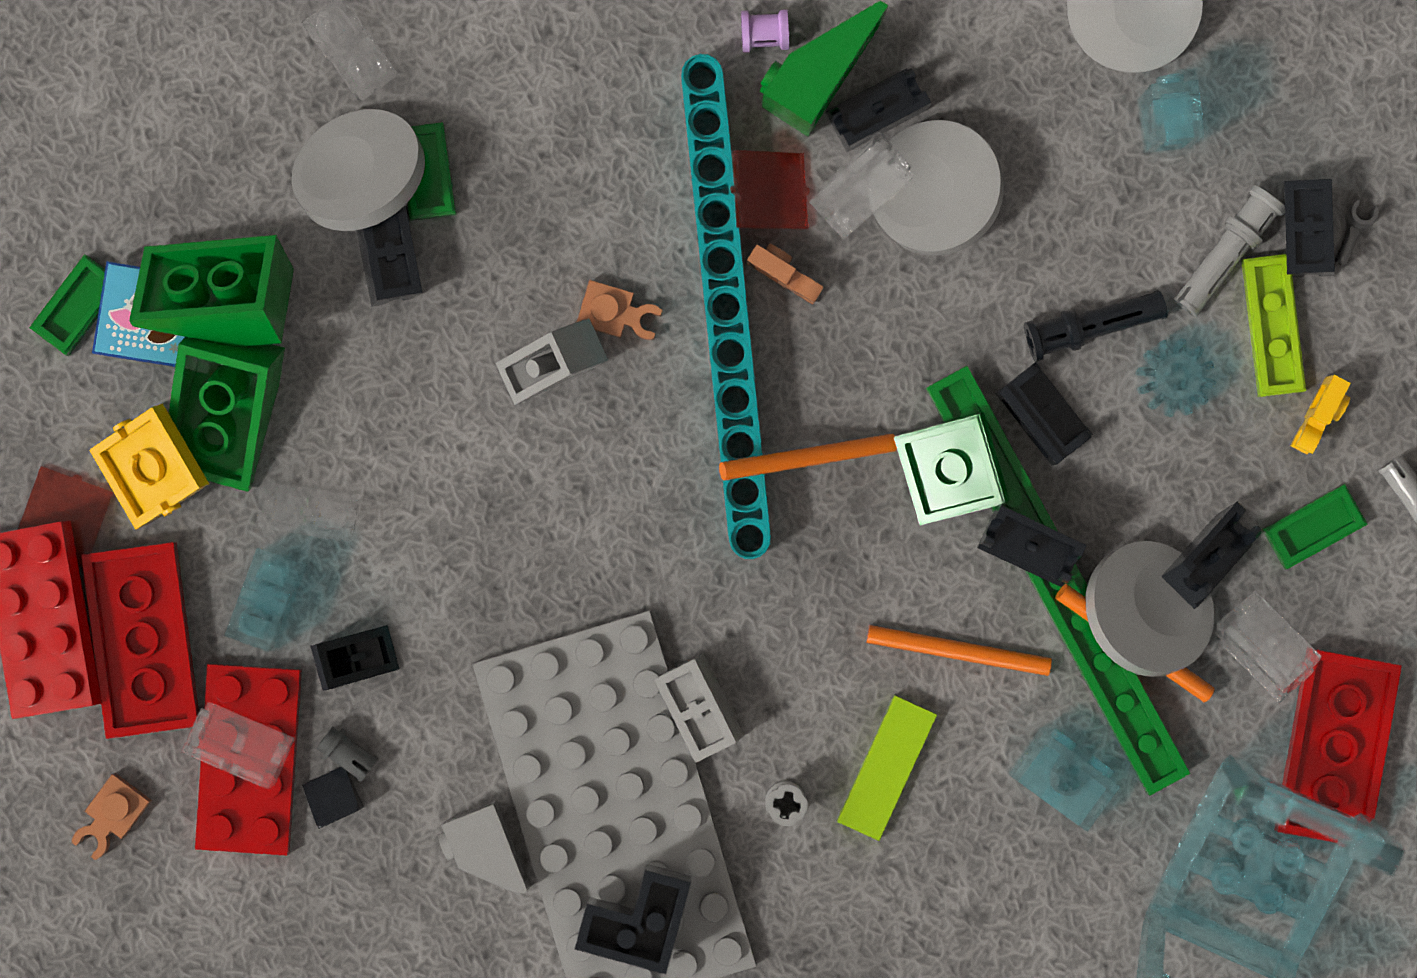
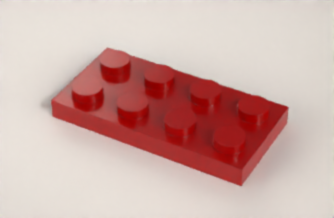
(44, 623)
(141, 640)
(1341, 736)
(234, 811)

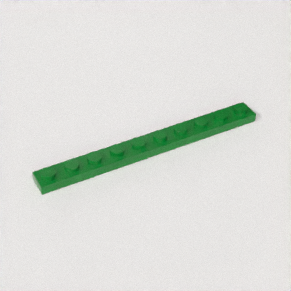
(1113, 687)

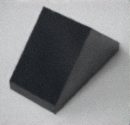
(354, 657)

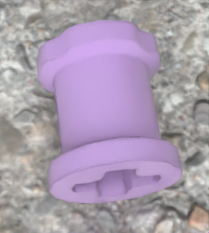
(764, 30)

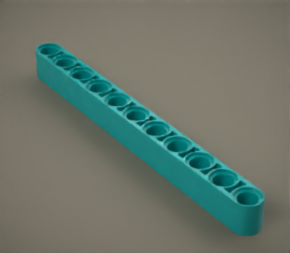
(731, 284)

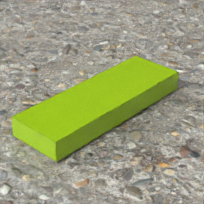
(1273, 326)
(886, 767)

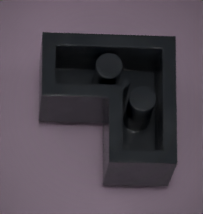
(640, 934)

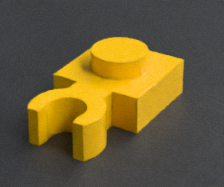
(1327, 405)

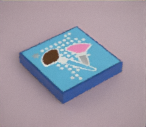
(114, 331)

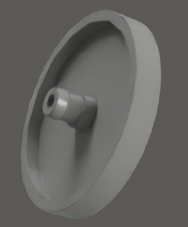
(1134, 33)
(358, 170)
(952, 190)
(1141, 616)

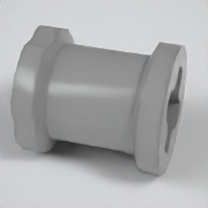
(794, 814)

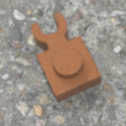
(775, 265)
(612, 310)
(114, 811)

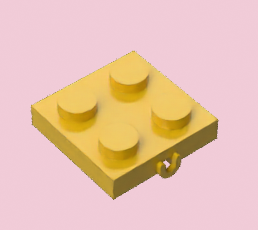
(149, 466)

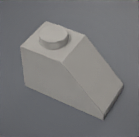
(551, 360)
(484, 848)

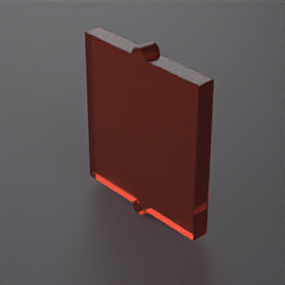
(770, 190)
(67, 498)

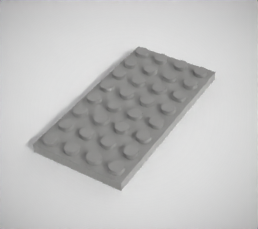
(608, 790)

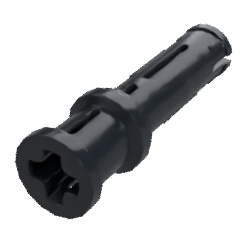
(1070, 328)

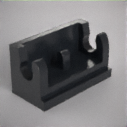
(878, 109)
(1309, 227)
(389, 260)
(1044, 414)
(1031, 546)
(1211, 555)

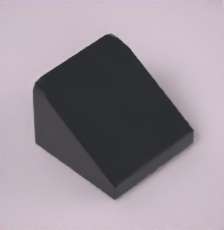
(332, 797)

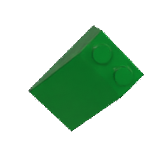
(815, 72)
(215, 290)
(225, 405)

